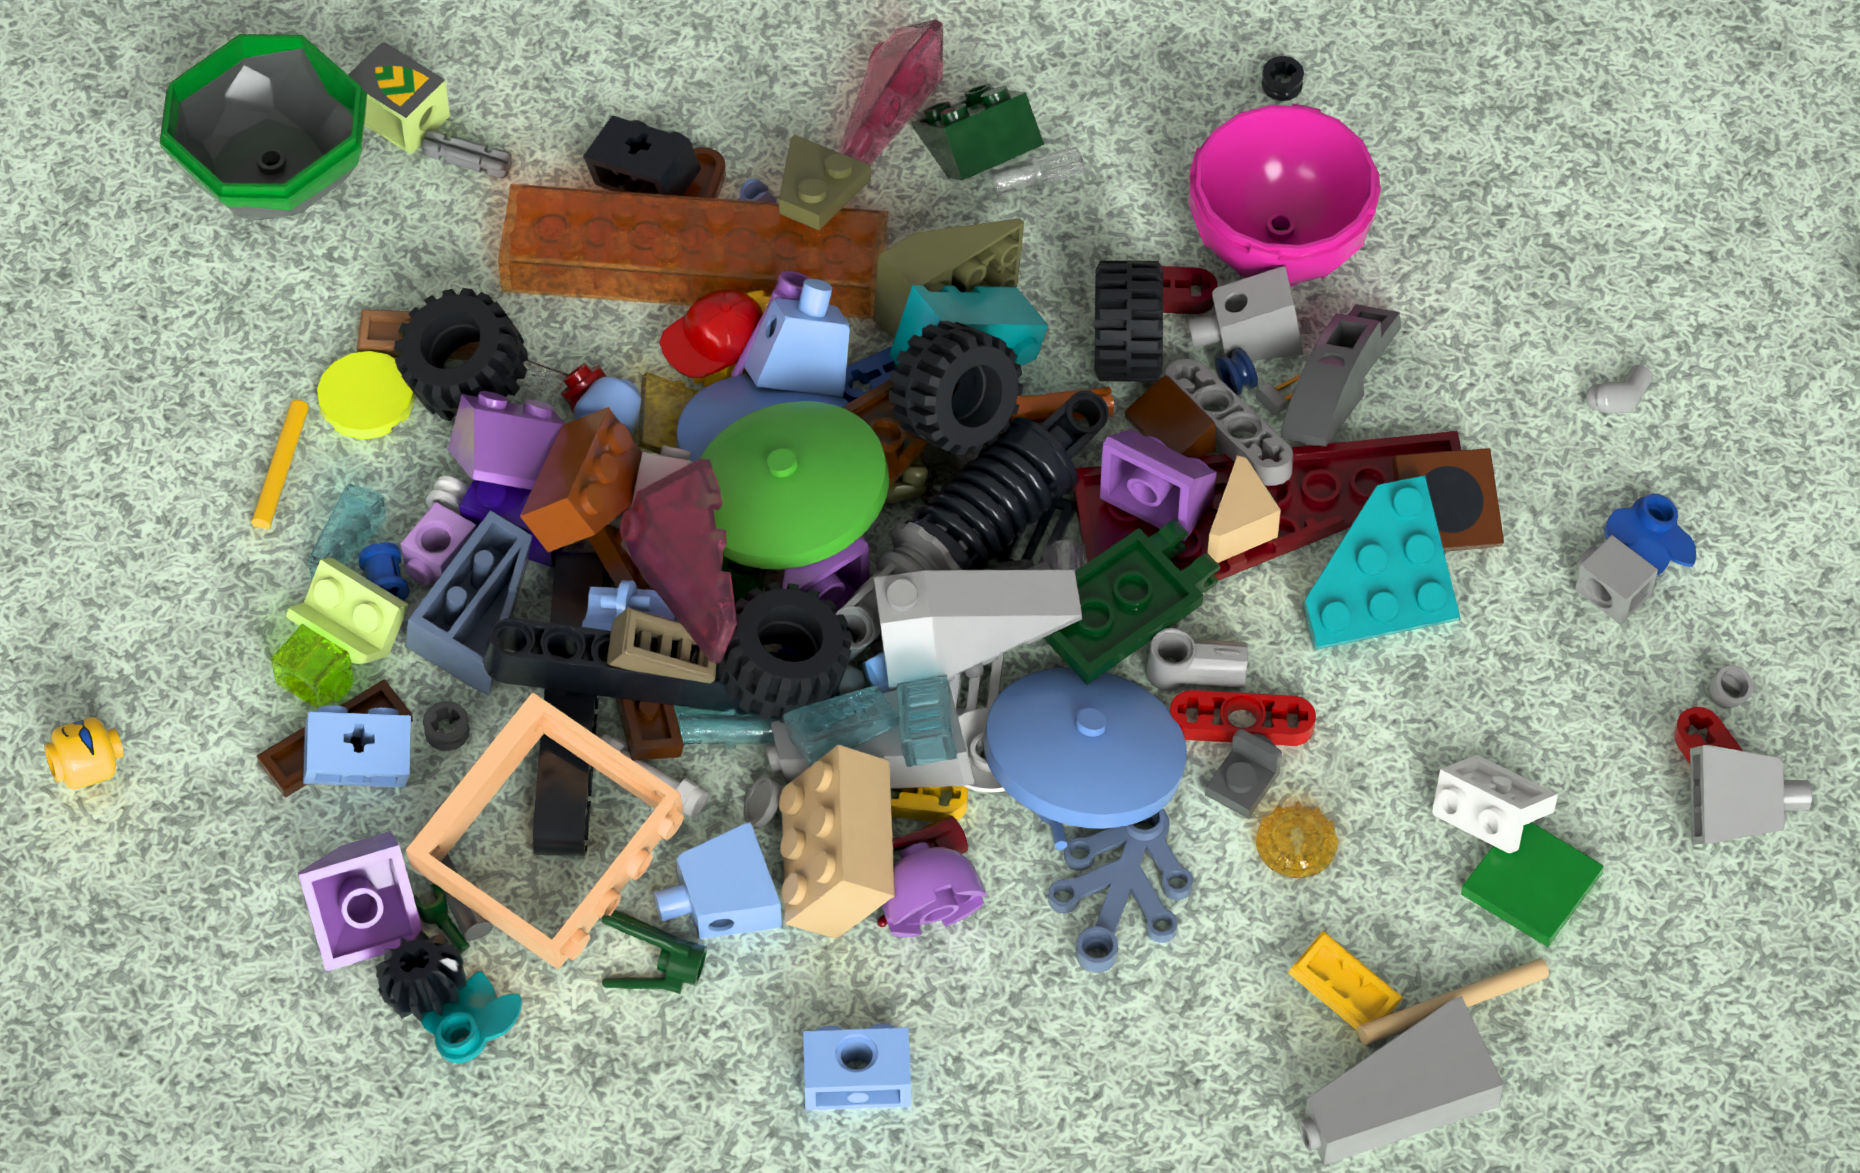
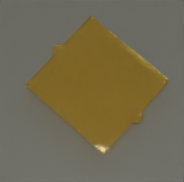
(660, 411)

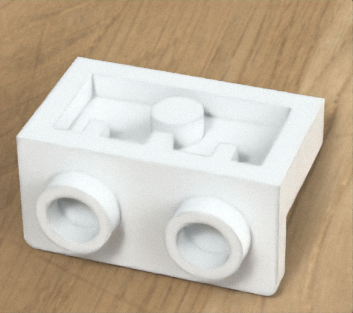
(1490, 801)

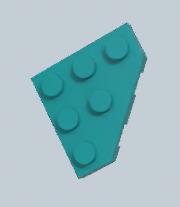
(1384, 572)

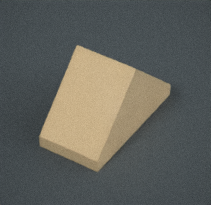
(1245, 514)

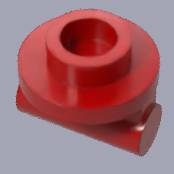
(579, 382)

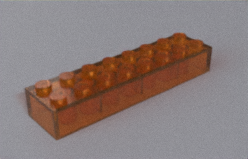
(680, 247)

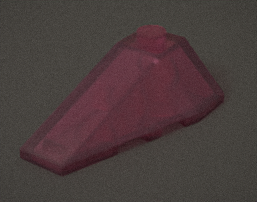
(894, 87)
(681, 553)

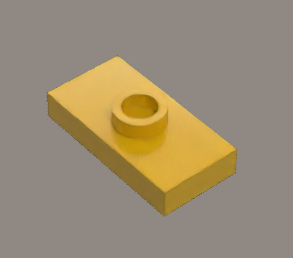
(1343, 982)

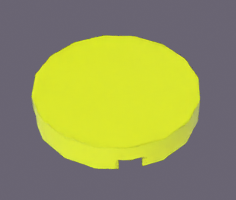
(364, 395)

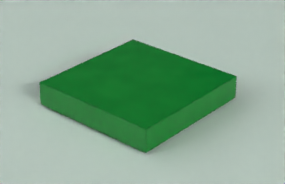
(1535, 885)

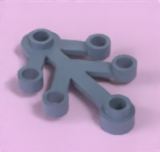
(1122, 878)

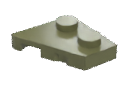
(818, 182)

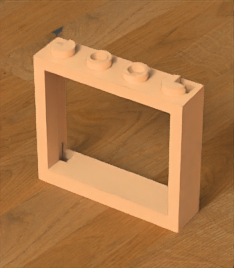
(487, 777)

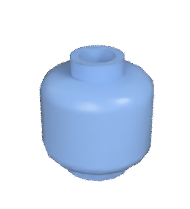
(618, 395)

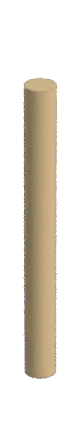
(1471, 994)

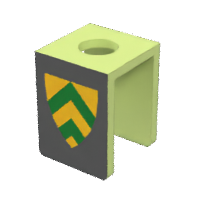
(401, 97)

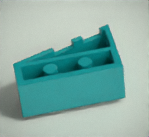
(992, 310)

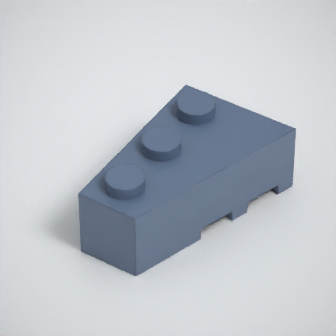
(469, 599)

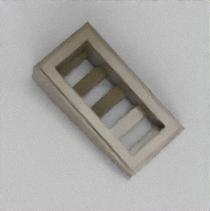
(641, 659)

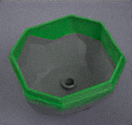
(262, 105)

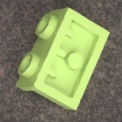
(350, 612)

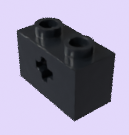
(641, 159)

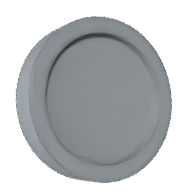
(762, 801)

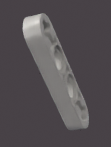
(1237, 416)

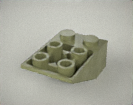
(946, 257)

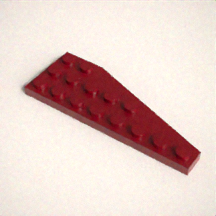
(1316, 502)

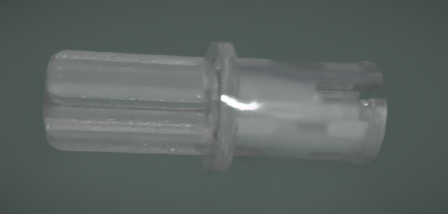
(1036, 171)

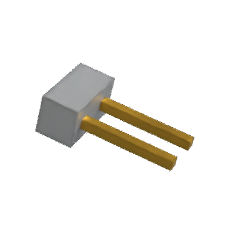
(1271, 398)

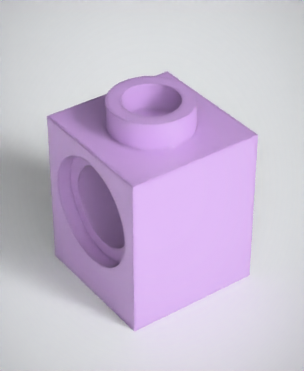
(436, 530)

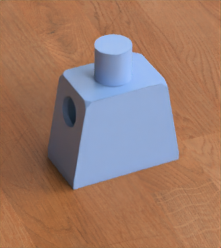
(802, 344)
(723, 887)

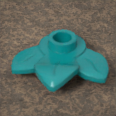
(476, 1016)

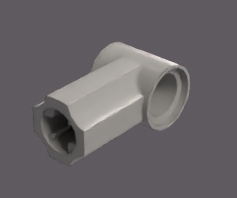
(1198, 661)

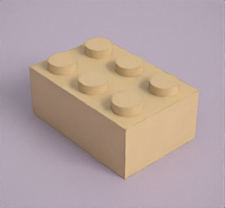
(837, 842)

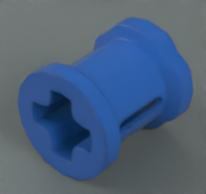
(382, 567)

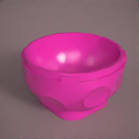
(1287, 173)

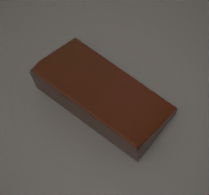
(1173, 419)

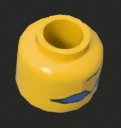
(83, 753)

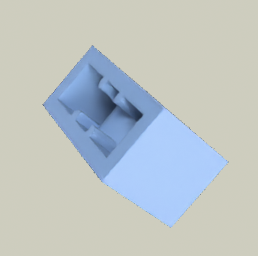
(331, 756)

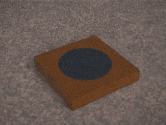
(1461, 495)

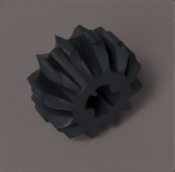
(421, 975)

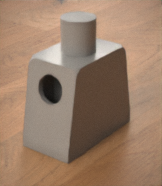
(1252, 316)
(1740, 794)

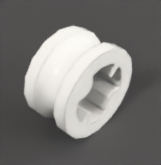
(448, 493)

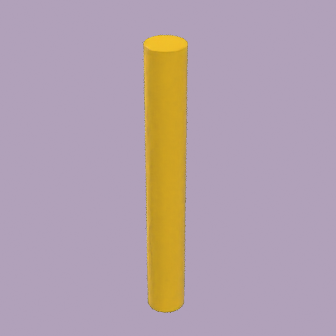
(280, 464)

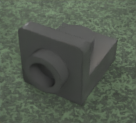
(1245, 773)

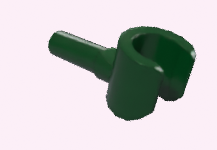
(438, 914)

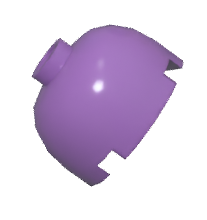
(932, 888)

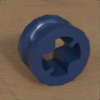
(1236, 371)

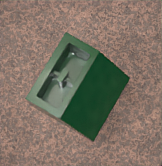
(979, 131)

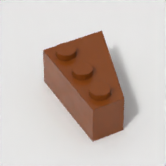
(583, 481)

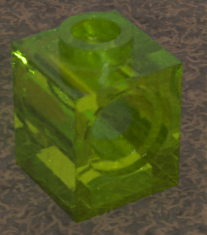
(313, 668)

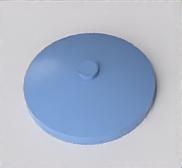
(1084, 750)

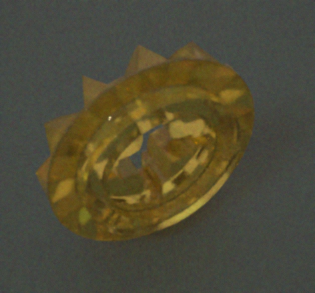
(1277, 849)

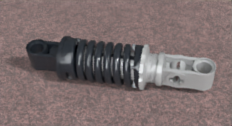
(984, 504)

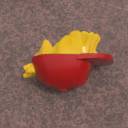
(713, 334)

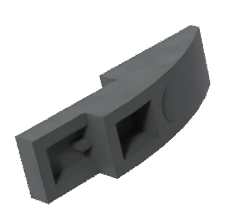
(1335, 373)

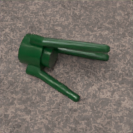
(678, 957)

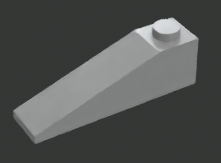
(962, 618)

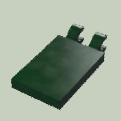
(1130, 598)

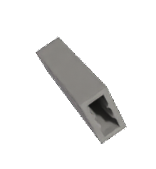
(955, 772)
(1405, 1088)

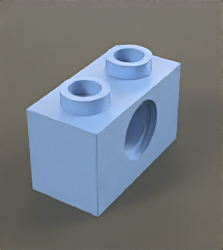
(878, 1085)

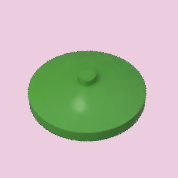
(796, 483)

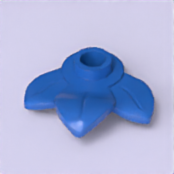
(1653, 532)

